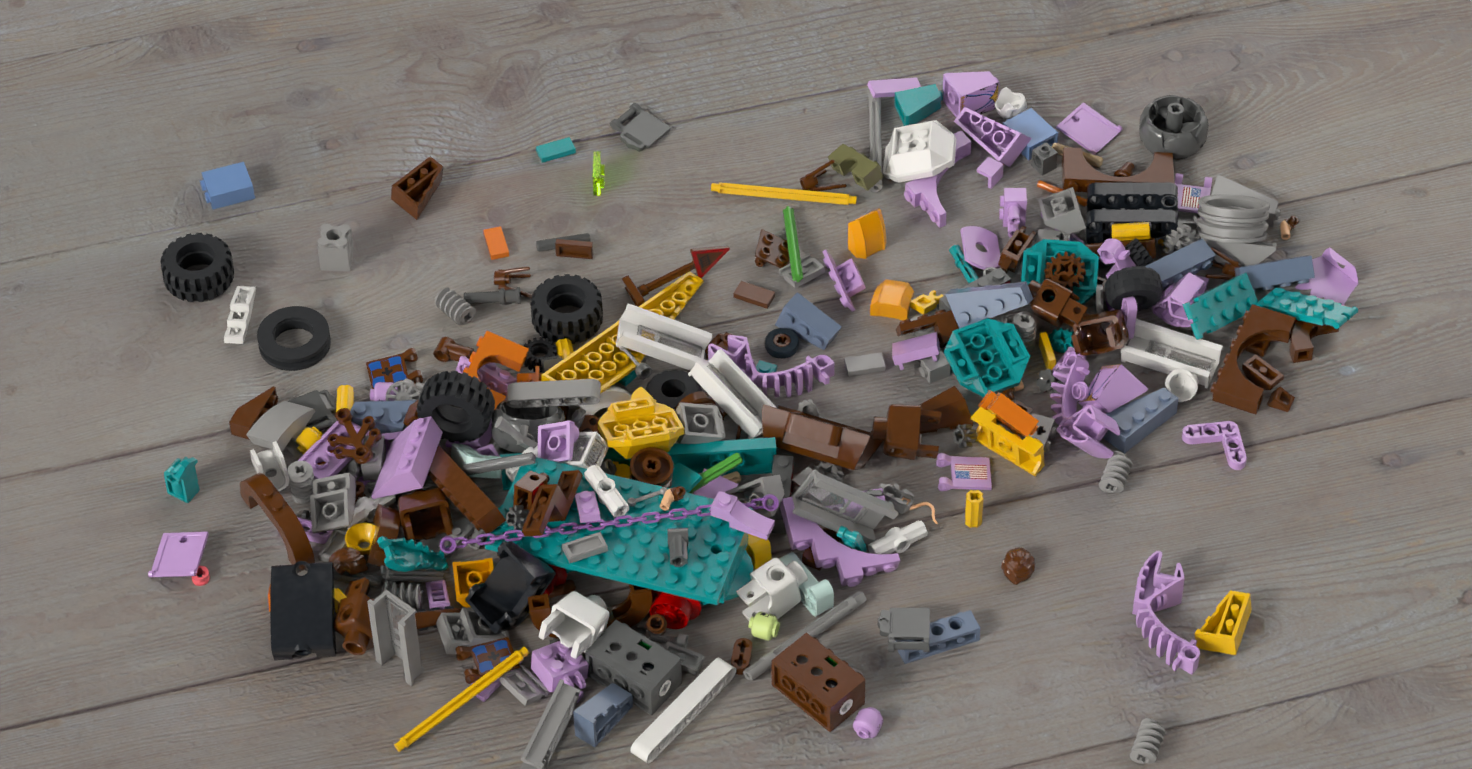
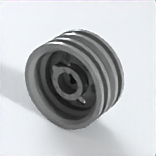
(1232, 218)

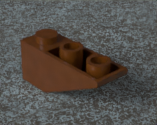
(251, 411)

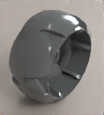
(1174, 111)
(516, 417)

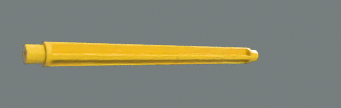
(783, 193)
(461, 699)

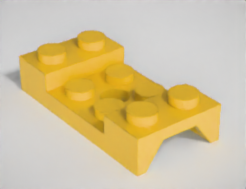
(1024, 453)

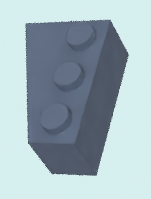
(808, 322)
(387, 414)
(601, 714)

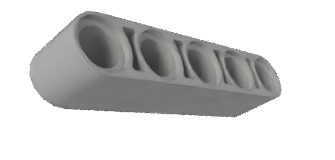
(553, 393)

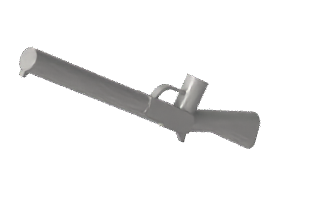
(521, 437)

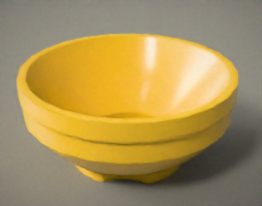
(360, 533)

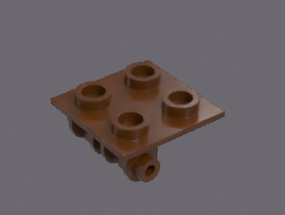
(771, 250)

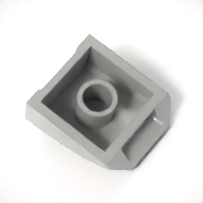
(700, 423)

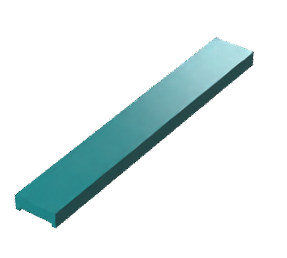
(756, 456)

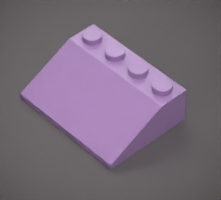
(408, 458)

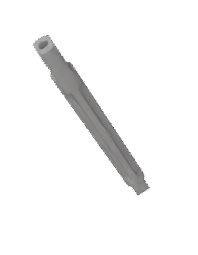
(875, 135)
(813, 629)

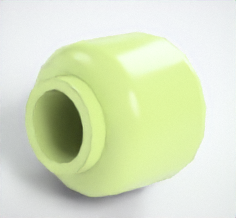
(764, 626)

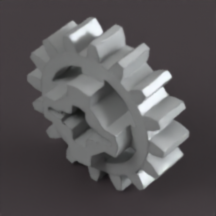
(1179, 239)

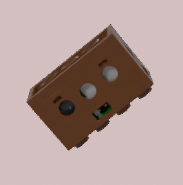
(818, 681)

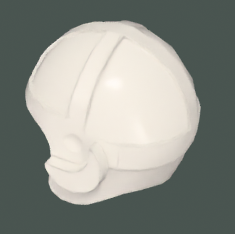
(1010, 103)
(1182, 384)

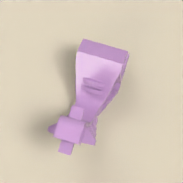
(1170, 304)
(739, 352)
(1087, 425)
(1158, 592)

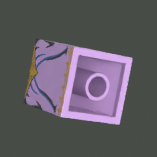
(970, 90)
(1113, 388)

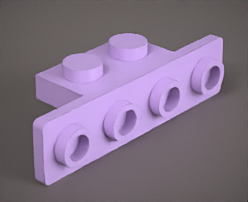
(846, 277)
(491, 375)

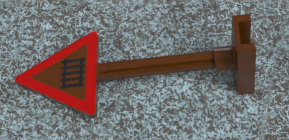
(702, 262)

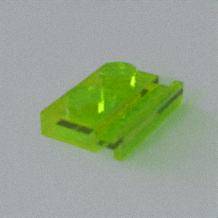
(598, 170)

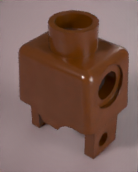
(1059, 311)
(1092, 339)
(901, 431)
(425, 514)
(353, 619)

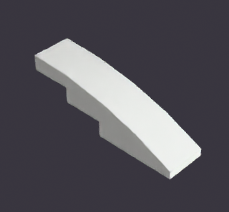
(240, 314)

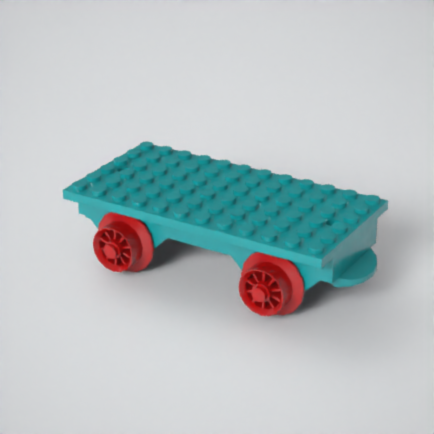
(641, 551)

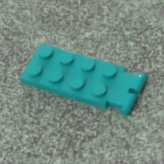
(1220, 305)
(1307, 308)

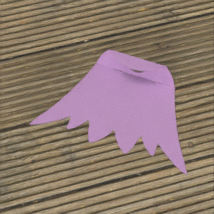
(1330, 279)

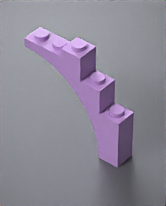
(924, 191)
(828, 552)

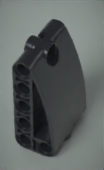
(1130, 204)
(302, 610)

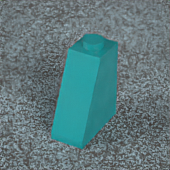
(917, 103)

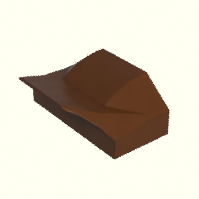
(1261, 373)

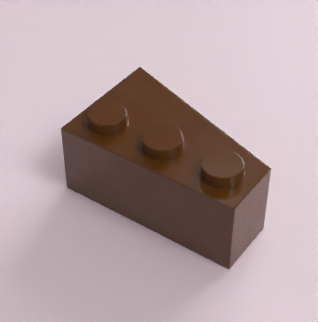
(417, 187)

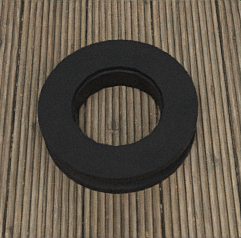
(294, 318)

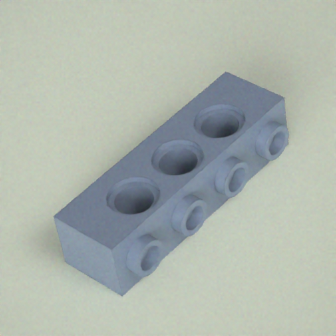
(945, 635)

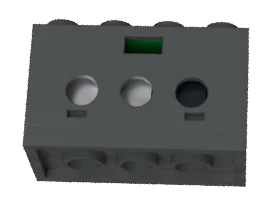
(634, 665)

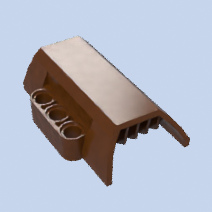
(818, 437)

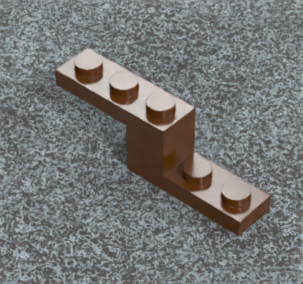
(942, 322)
(552, 503)

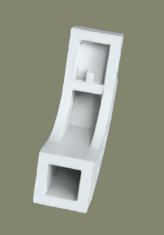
(609, 396)

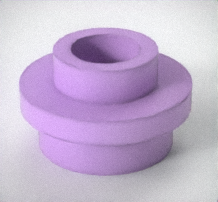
(1080, 391)

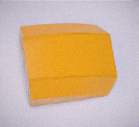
(867, 235)
(892, 299)
(468, 574)

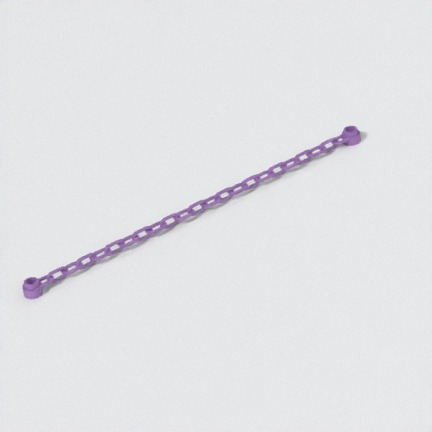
(752, 504)

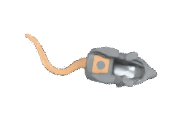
(903, 499)

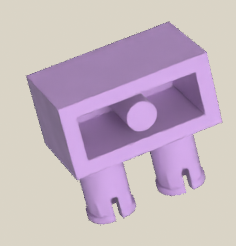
(1014, 209)

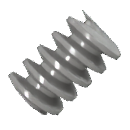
(454, 306)
(1026, 327)
(1115, 473)
(301, 481)
(410, 596)
(1147, 742)

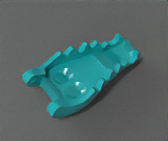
(407, 556)

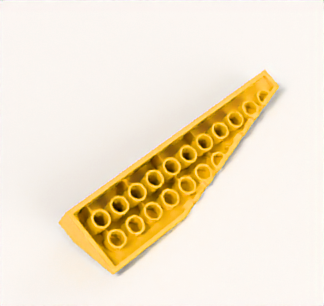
(603, 359)

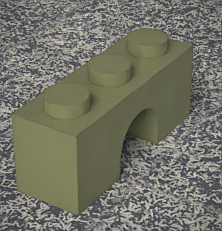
(865, 172)

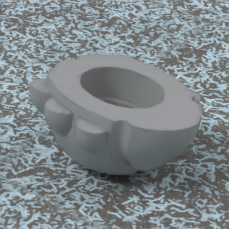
(804, 407)

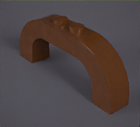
(260, 491)
(628, 612)

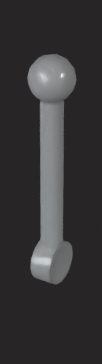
(631, 501)

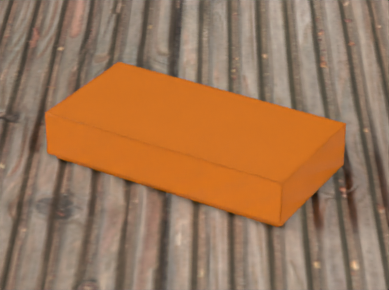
(496, 243)

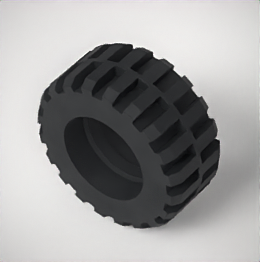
(202, 283)
(561, 292)
(462, 391)

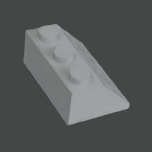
(1062, 211)
(758, 489)

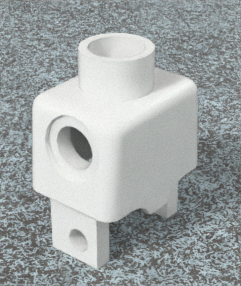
(773, 588)
(576, 621)

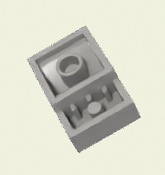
(280, 424)
(333, 502)
(465, 630)

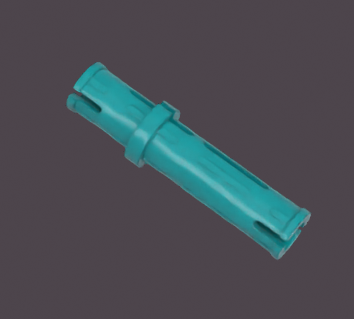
(957, 253)

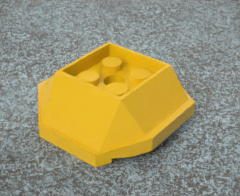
(639, 425)

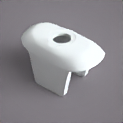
(272, 460)

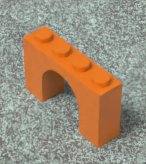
(499, 350)
(1009, 413)

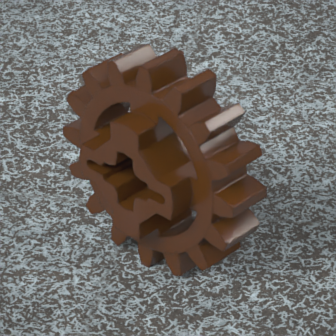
(1065, 270)

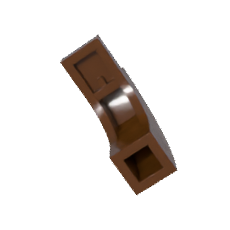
(1300, 342)
(387, 525)

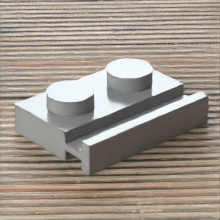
(810, 267)
(524, 685)

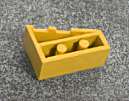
(1226, 625)

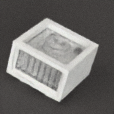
(588, 450)

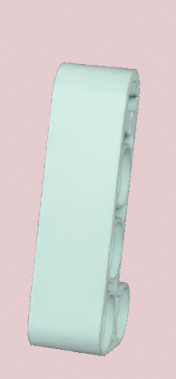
(464, 454)
(814, 595)

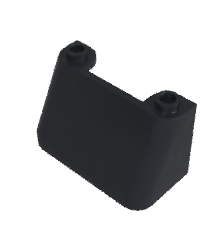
(505, 594)

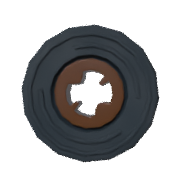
(781, 350)

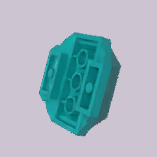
(1039, 254)
(988, 340)

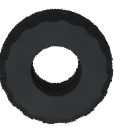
(1134, 281)
(672, 384)

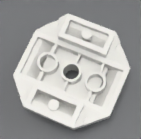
(919, 151)

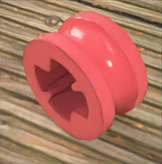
(200, 581)

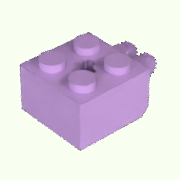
(556, 663)

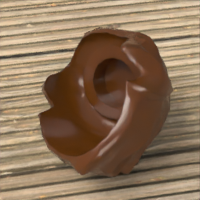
(348, 560)
(1018, 565)

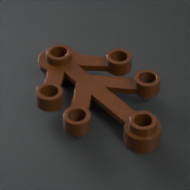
(362, 453)

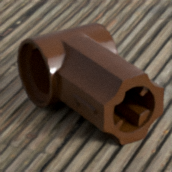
(448, 349)

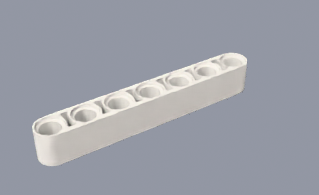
(683, 710)

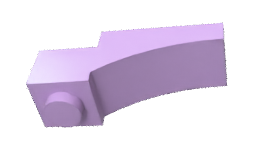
(740, 516)

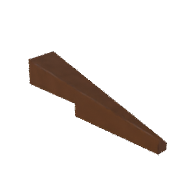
(953, 410)

